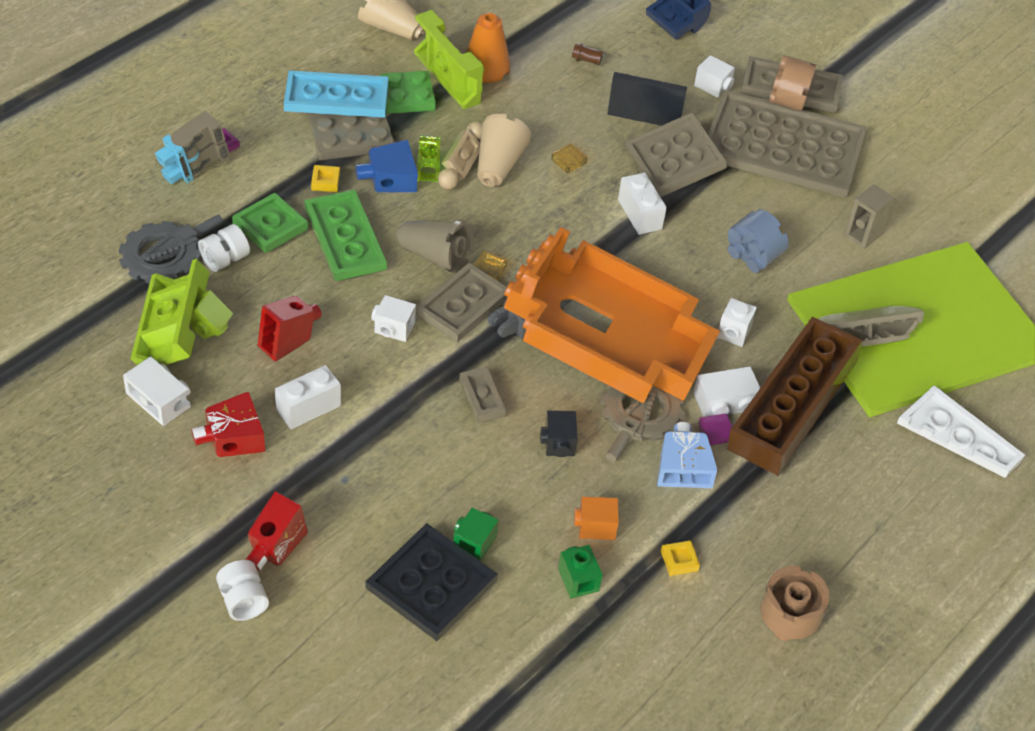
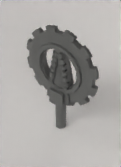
(172, 242)

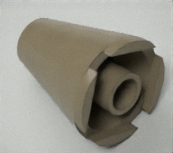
(438, 241)

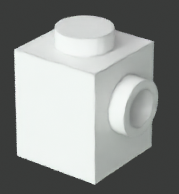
(714, 76)
(394, 318)
(736, 322)

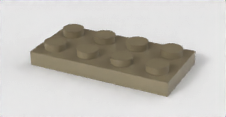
(822, 93)

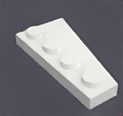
(958, 430)

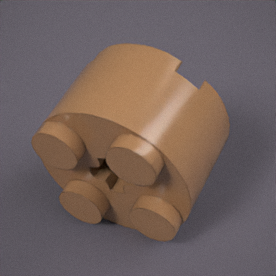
(792, 83)
(794, 603)

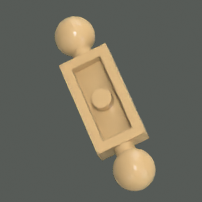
(461, 156)

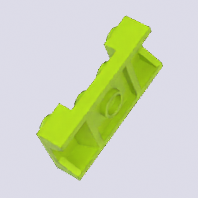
(455, 71)
(167, 317)

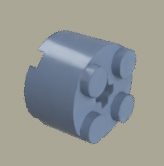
(757, 240)

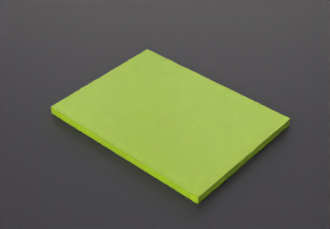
(966, 332)

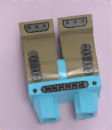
(192, 149)

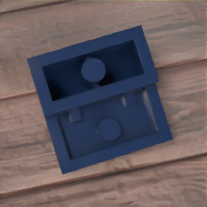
(679, 15)

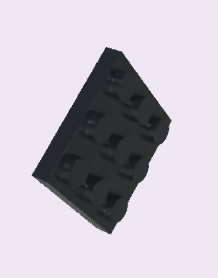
(431, 581)

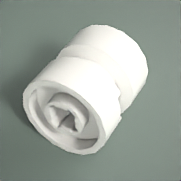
(224, 248)
(241, 590)

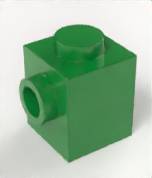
(476, 532)
(580, 571)

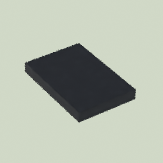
(645, 99)

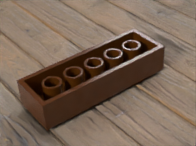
(794, 395)

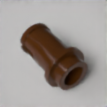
(587, 54)

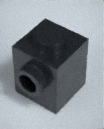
(559, 433)

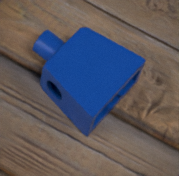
(390, 168)

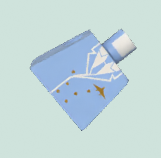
(686, 459)

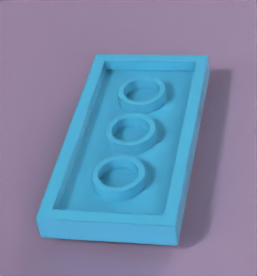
(336, 94)

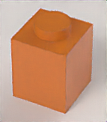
(597, 518)

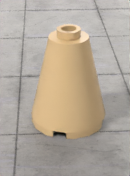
(393, 17)
(500, 147)

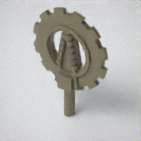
(634, 421)

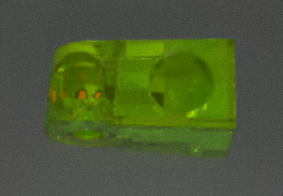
(429, 156)

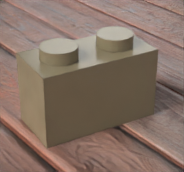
(869, 216)

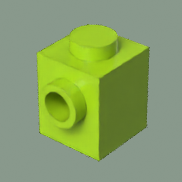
(209, 315)

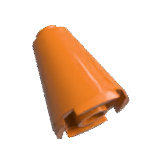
(490, 47)

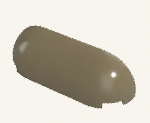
(877, 324)

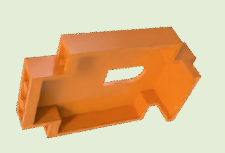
(651, 328)

